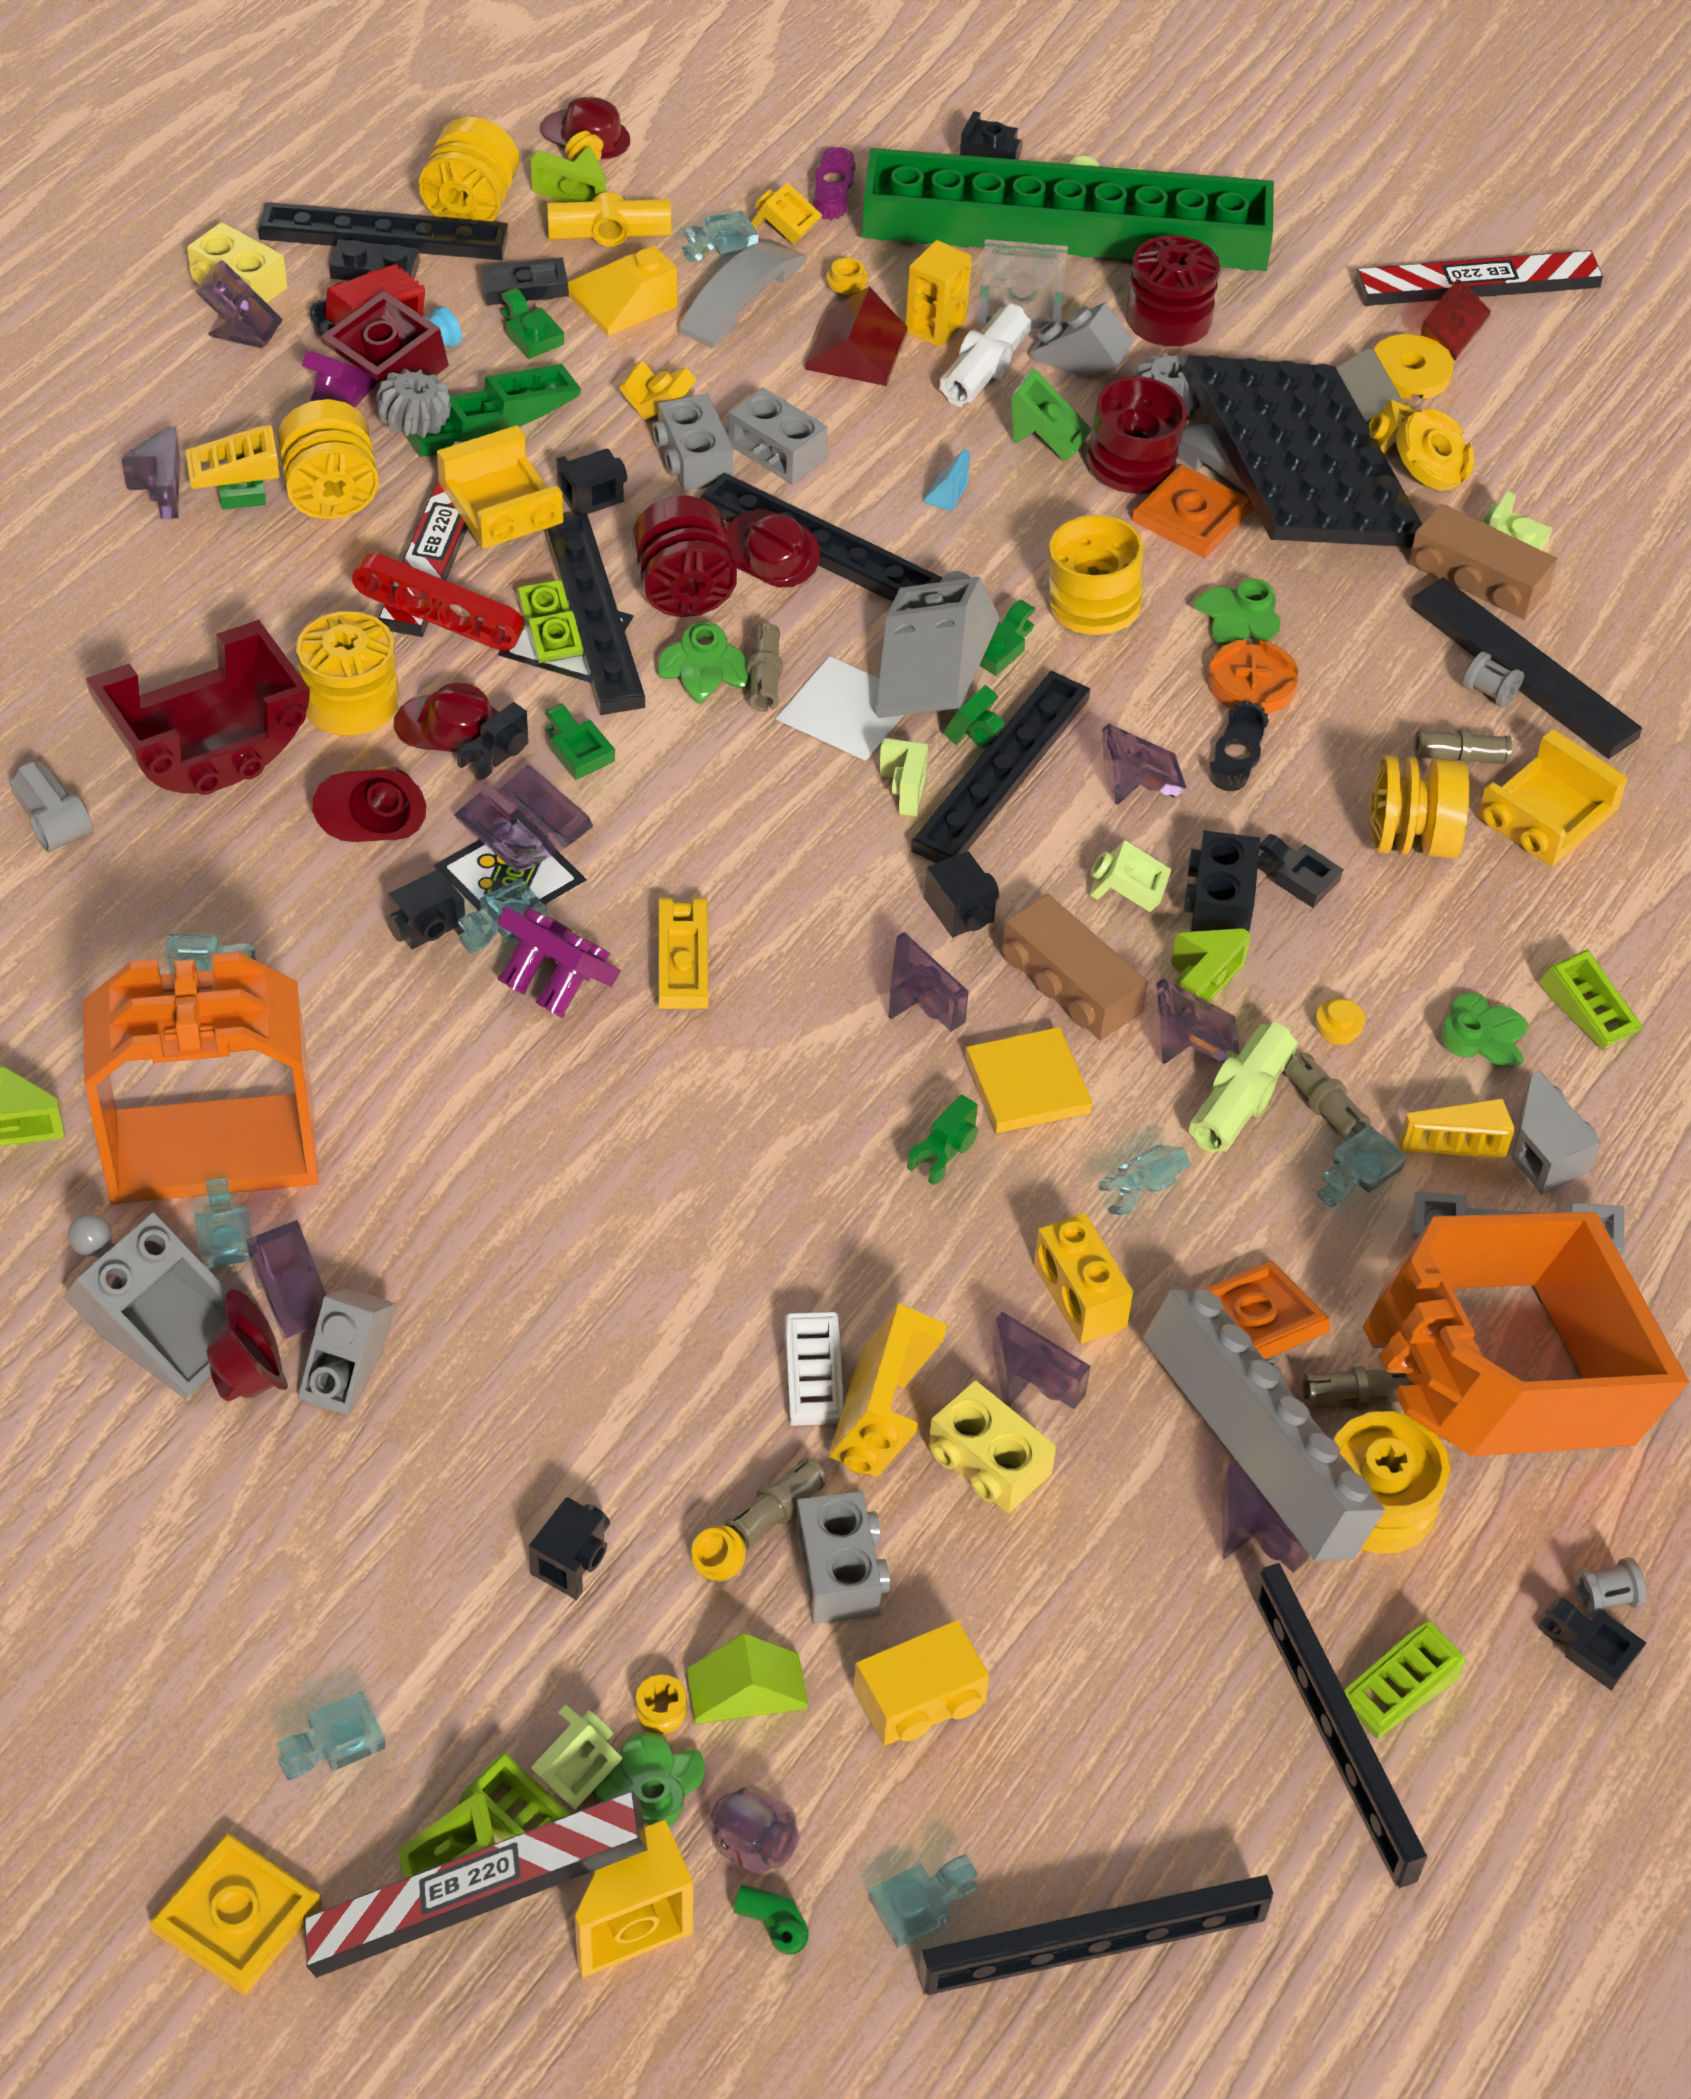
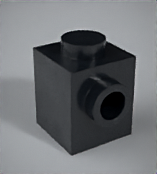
(961, 894)

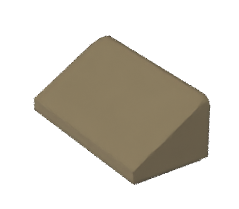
(1368, 383)

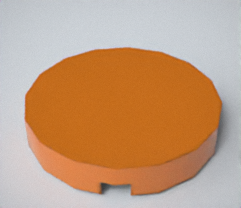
(1253, 674)

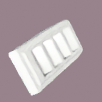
(813, 1336)

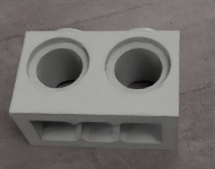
(777, 435)
(693, 441)
(833, 1557)

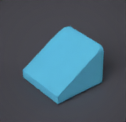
(950, 483)

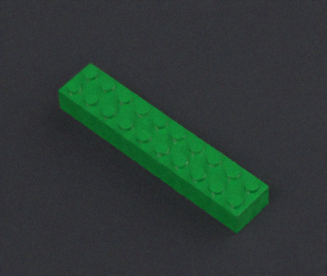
(1061, 204)

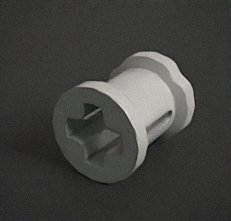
(1493, 679)
(1610, 1587)

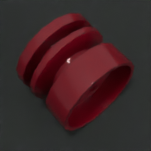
(1172, 290)
(1136, 434)
(684, 556)

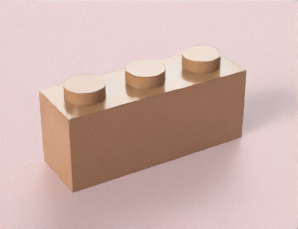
(1483, 561)
(1074, 967)

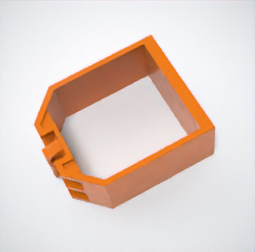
(192, 1017)
(1592, 1302)

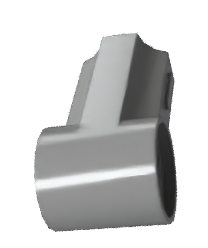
(52, 813)

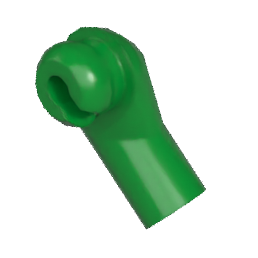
(779, 1915)

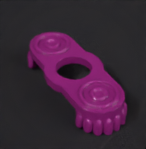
(828, 196)

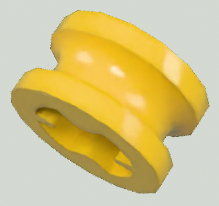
(645, 1696)

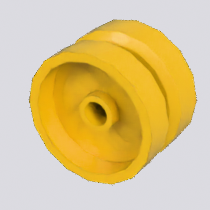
(1405, 1474)

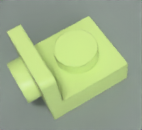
(1515, 525)
(907, 766)
(1130, 874)
(577, 1758)

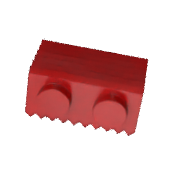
(351, 295)

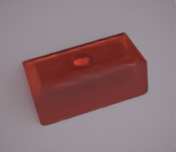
(1456, 318)

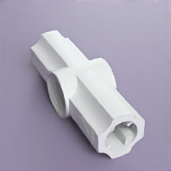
(985, 355)

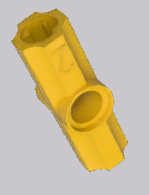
(609, 219)

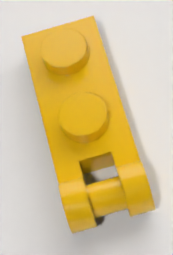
(683, 954)

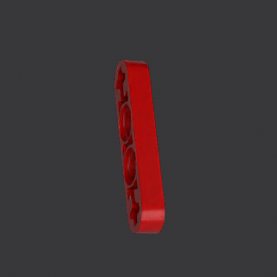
(439, 596)

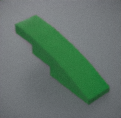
(504, 403)

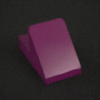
(337, 380)

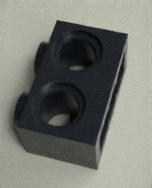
(1224, 882)

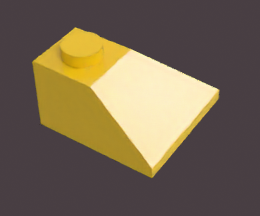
(627, 290)

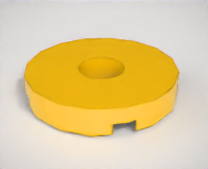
(1429, 356)
(1424, 463)

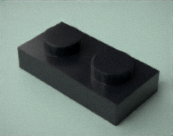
(357, 258)
(535, 279)

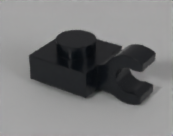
(500, 738)
(1302, 872)
(1597, 1645)

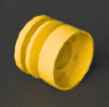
(469, 170)
(327, 459)
(1096, 574)
(349, 672)
(1423, 807)

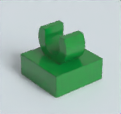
(976, 719)

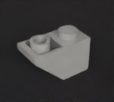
(1083, 343)
(1552, 1138)
(345, 1348)

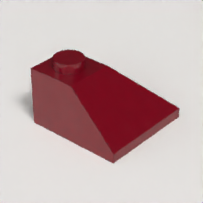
(387, 338)

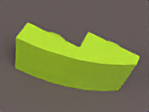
(549, 621)

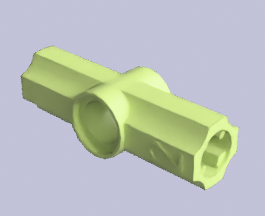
(1243, 1087)

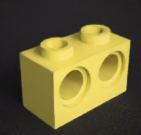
(253, 261)
(999, 1440)

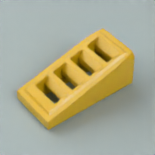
(254, 444)
(1459, 1130)

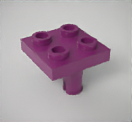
(541, 937)

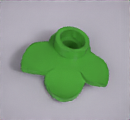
(1241, 611)
(703, 665)
(1484, 1030)
(654, 1776)

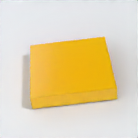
(1028, 1080)
(235, 1913)

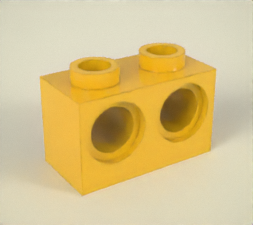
(938, 293)
(1083, 1278)

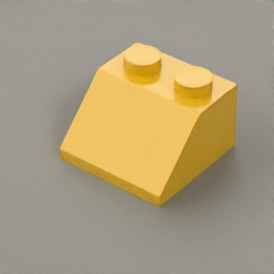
(635, 1904)

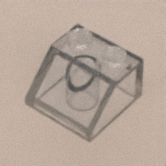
(1023, 276)

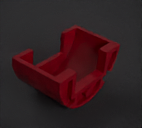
(213, 724)

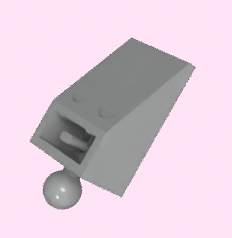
(934, 645)
(158, 1306)

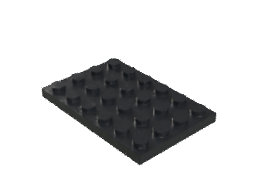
(1303, 451)

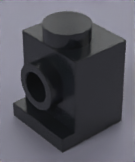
(989, 139)
(591, 481)
(425, 910)
(569, 1546)

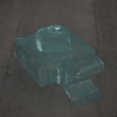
(724, 232)
(482, 925)
(201, 949)
(1362, 1160)
(1150, 1171)
(222, 1229)
(337, 1733)
(916, 1904)

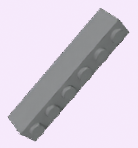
(1263, 1425)

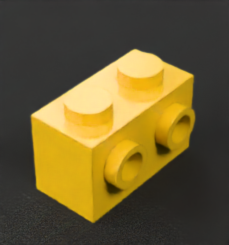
(921, 1683)

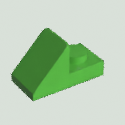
(1043, 410)

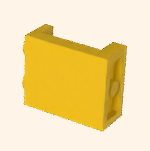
(498, 488)
(1554, 799)
(868, 1429)

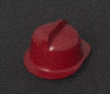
(590, 115)
(773, 548)
(444, 718)
(369, 805)
(244, 1351)

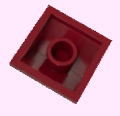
(859, 340)

